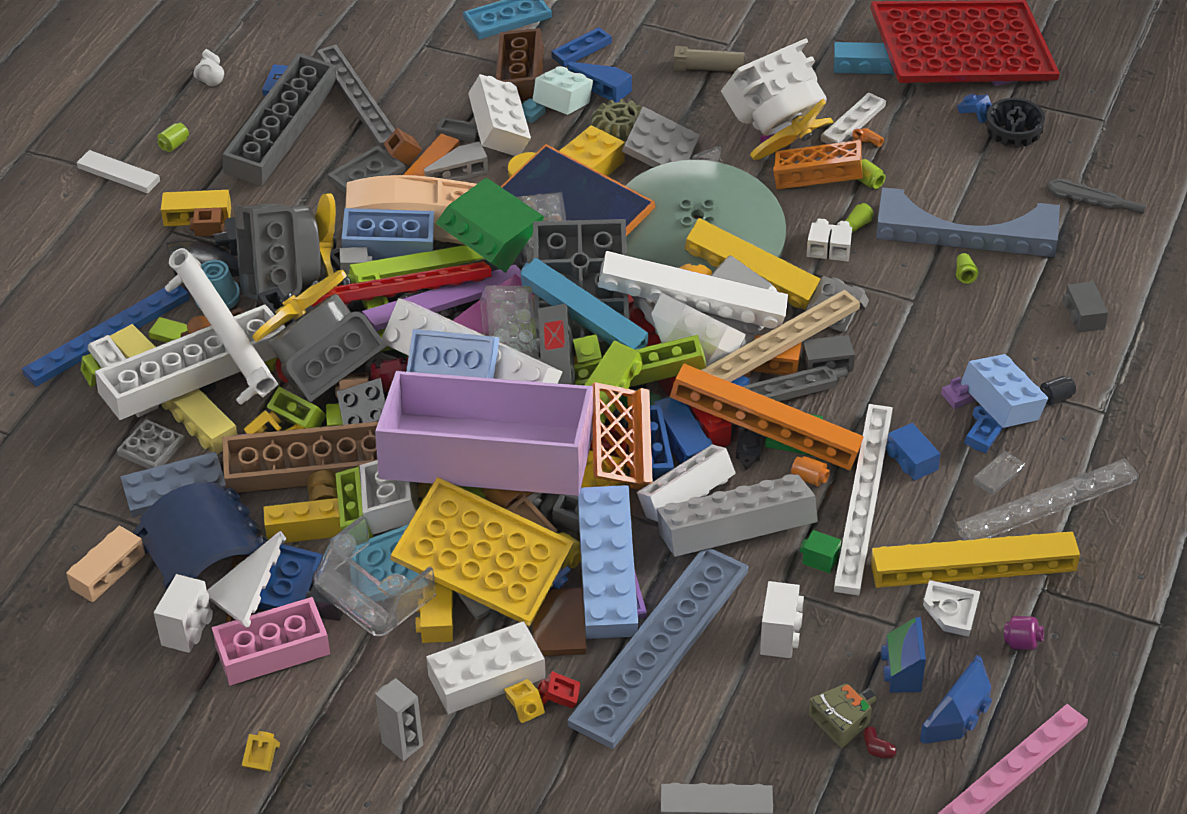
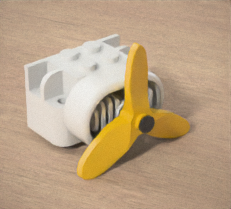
(779, 96)

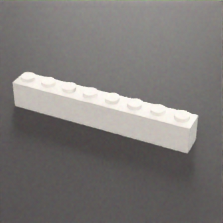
(694, 289)

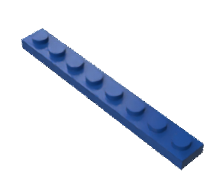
(72, 351)

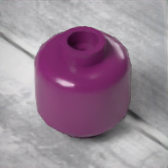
(1023, 633)

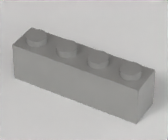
(716, 799)

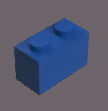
(913, 451)

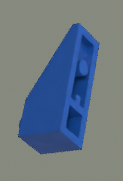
(607, 80)

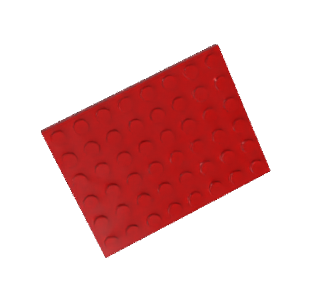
(963, 41)

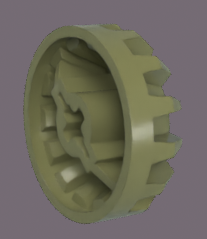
(616, 118)

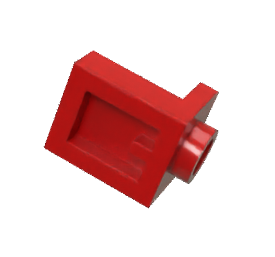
(559, 689)

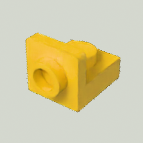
(258, 424)
(525, 699)
(260, 751)

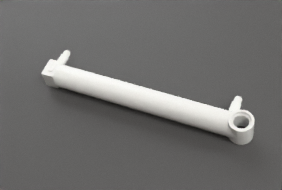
(223, 322)

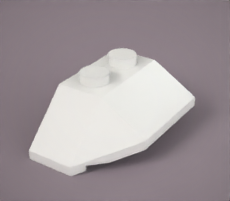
(677, 321)

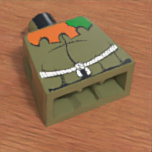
(842, 712)

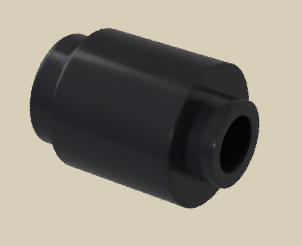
(1058, 389)

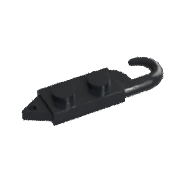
(748, 447)

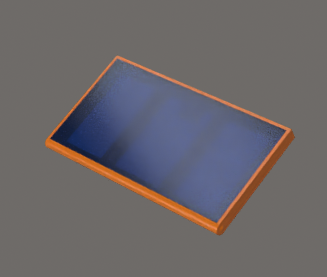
(584, 190)

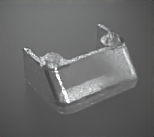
(359, 594)

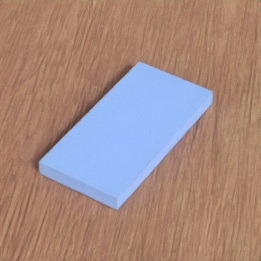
(452, 354)

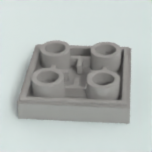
(151, 445)

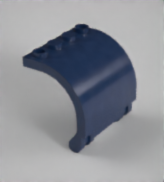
(196, 528)

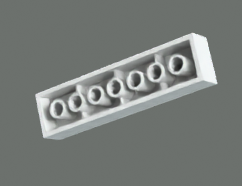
(509, 362)
(177, 367)

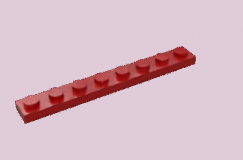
(410, 282)

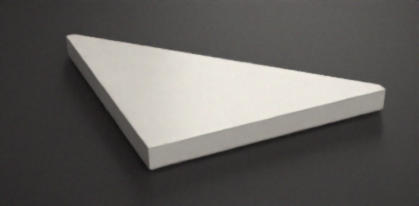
(240, 588)

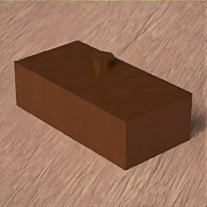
(520, 59)

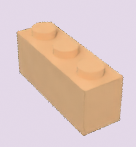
(105, 563)

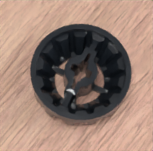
(1015, 115)

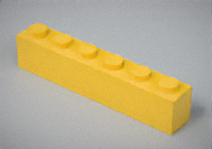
(716, 245)

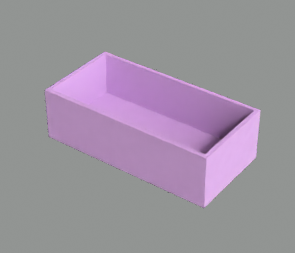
(485, 432)

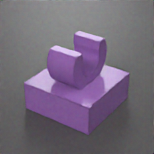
(957, 394)

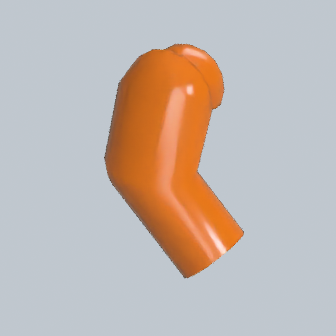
(866, 136)

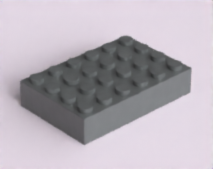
(577, 253)

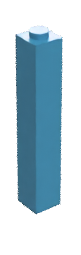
(582, 306)

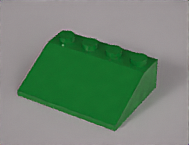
(490, 222)

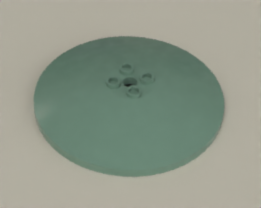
(706, 189)

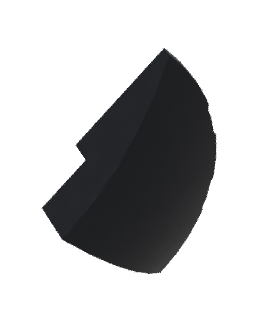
(205, 252)

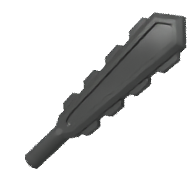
(1081, 192)

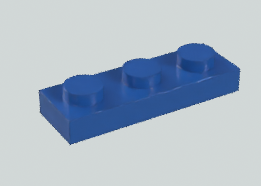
(581, 46)

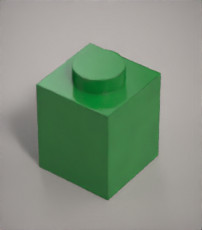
(820, 551)

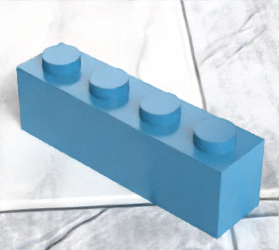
(861, 58)

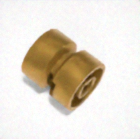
(322, 485)

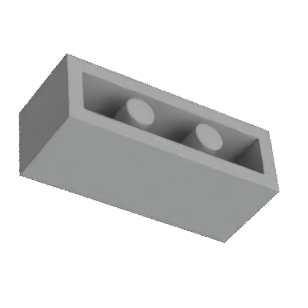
(399, 719)

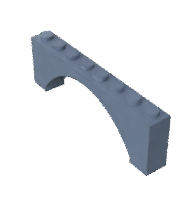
(1030, 234)

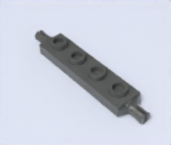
(798, 383)

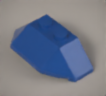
(960, 706)

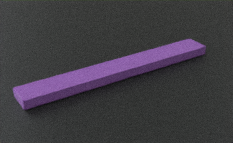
(441, 298)

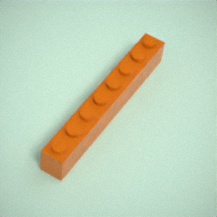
(766, 416)

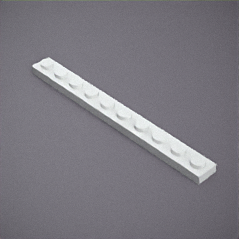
(863, 500)

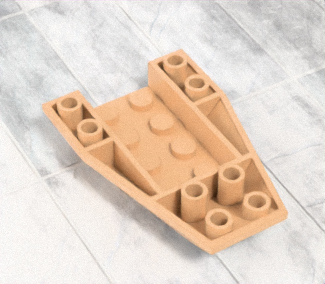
(407, 193)

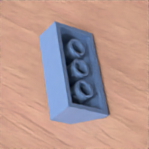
(388, 231)

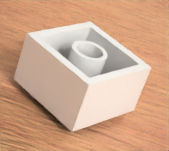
(183, 613)
(781, 620)

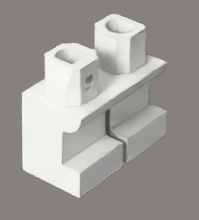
(837, 235)

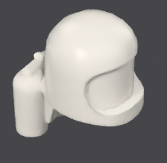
(209, 69)

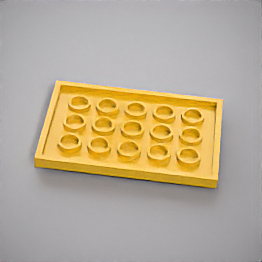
(482, 551)

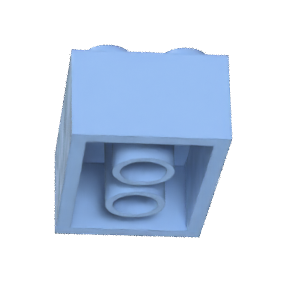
(1004, 390)

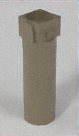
(707, 60)

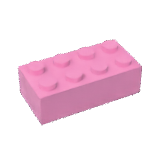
(272, 641)

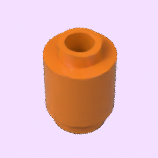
(810, 470)

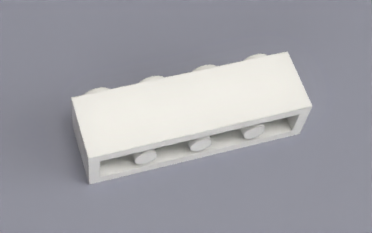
(688, 480)

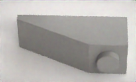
(460, 164)

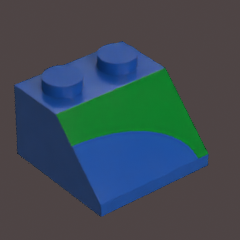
(904, 657)

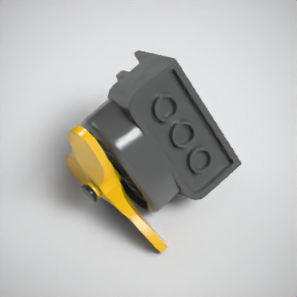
(284, 245)
(322, 342)

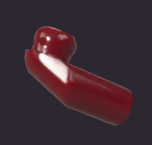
(877, 746)

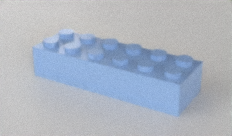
(607, 562)

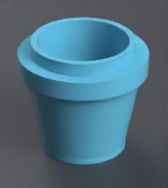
(222, 281)

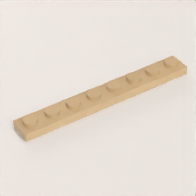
(784, 337)

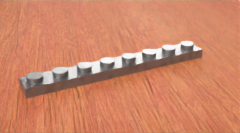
(358, 95)

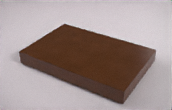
(561, 623)

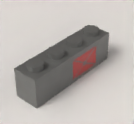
(556, 340)

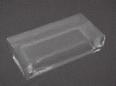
(998, 473)

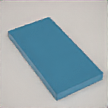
(505, 16)

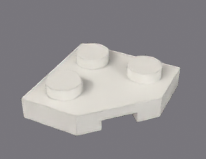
(951, 606)

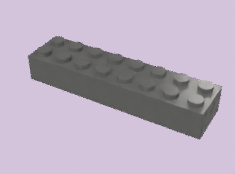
(279, 119)

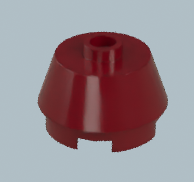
(387, 371)

